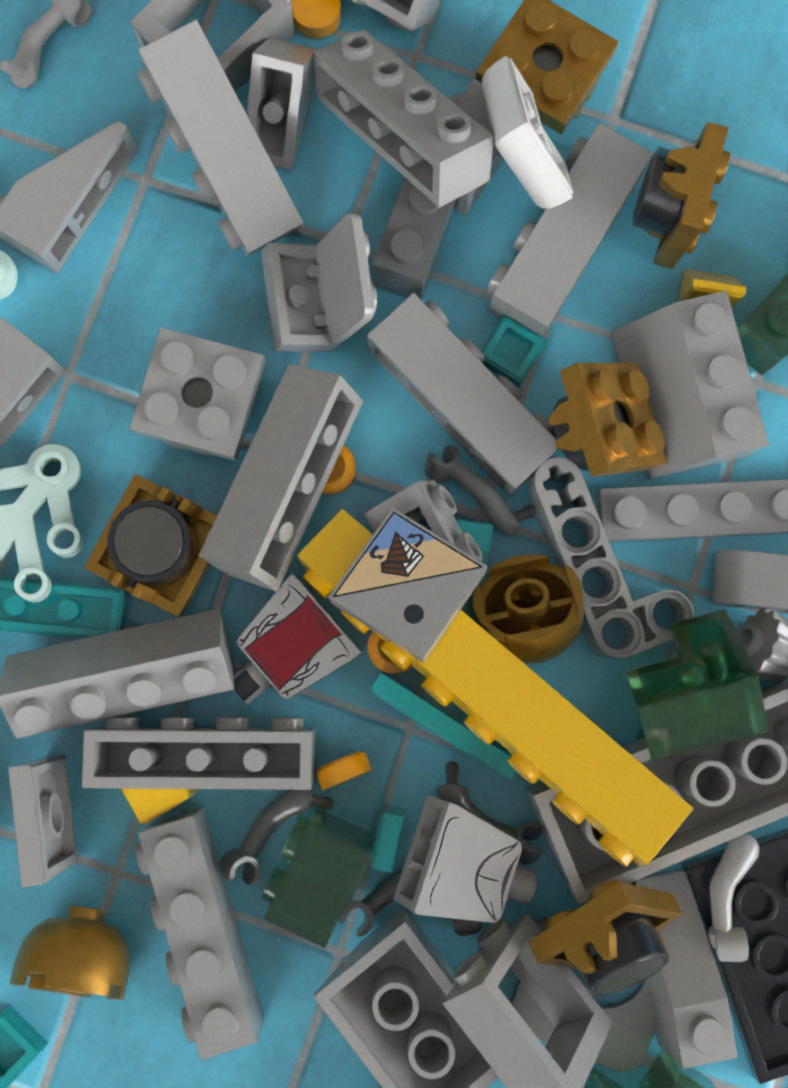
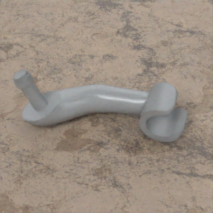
(26, 64)
(737, 859)

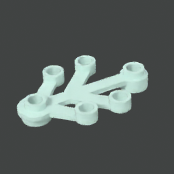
(18, 520)

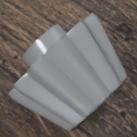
(766, 644)

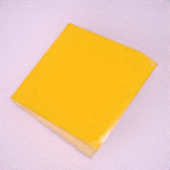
(703, 283)
(152, 803)

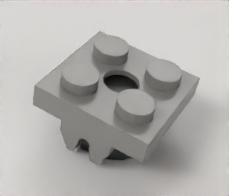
(198, 394)

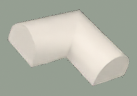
(521, 137)

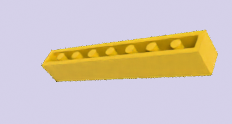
(525, 715)

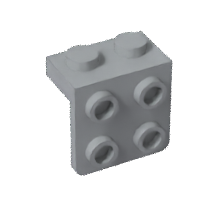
(321, 290)

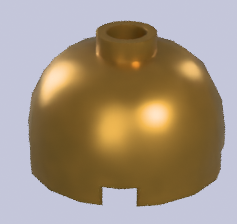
(531, 607)
(74, 956)

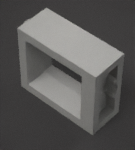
(276, 22)
(500, 1030)

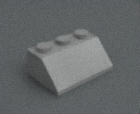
(695, 382)
(393, 1015)

